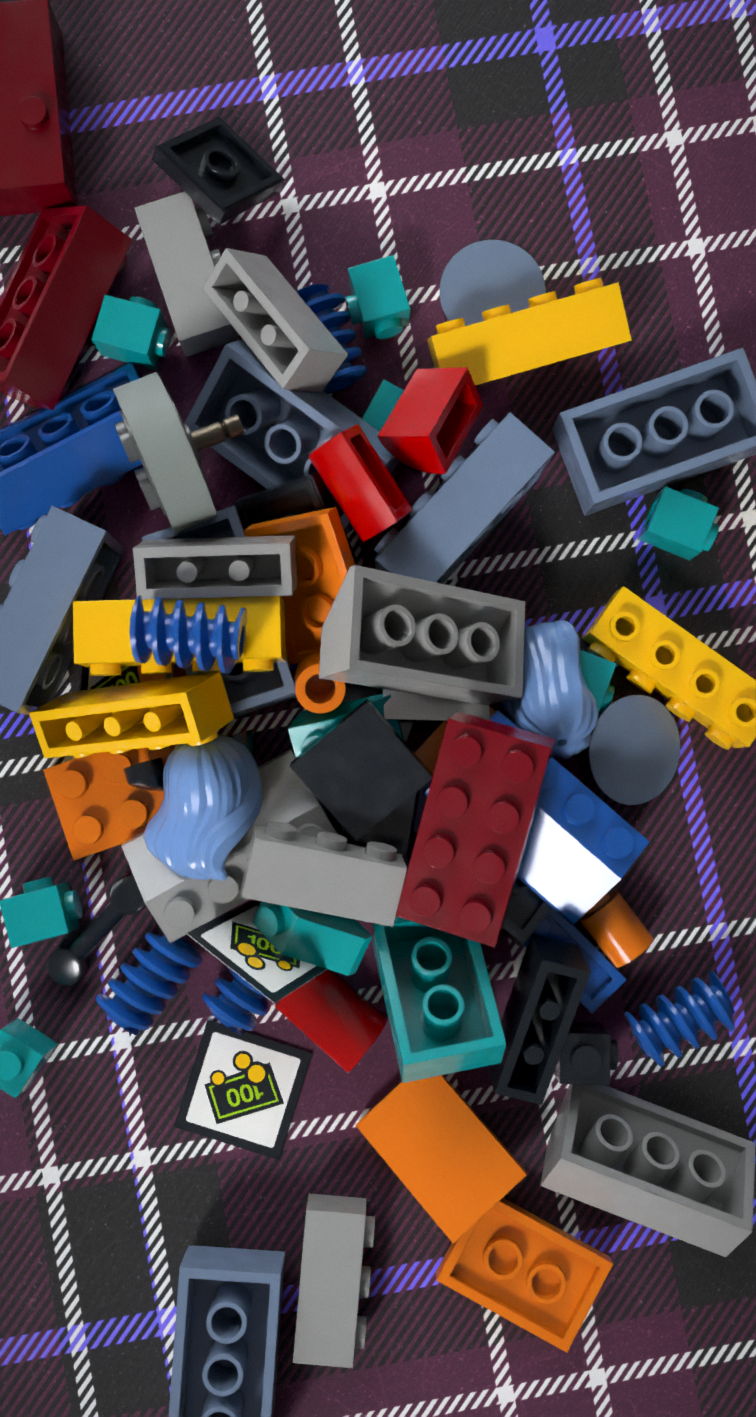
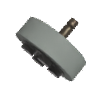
(168, 451)

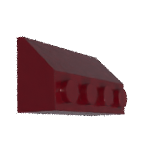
(55, 301)

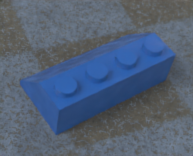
(62, 452)
(574, 844)

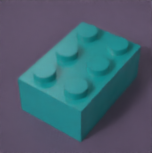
(437, 1000)

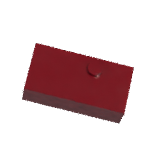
(34, 112)

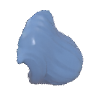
(554, 689)
(206, 807)

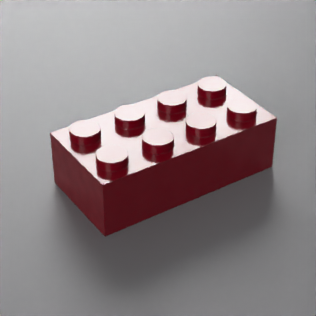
(475, 827)

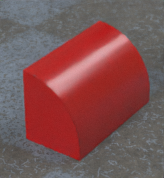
(432, 419)
(360, 482)
(334, 1018)

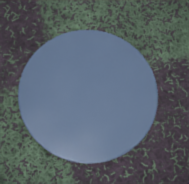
(488, 277)
(634, 749)

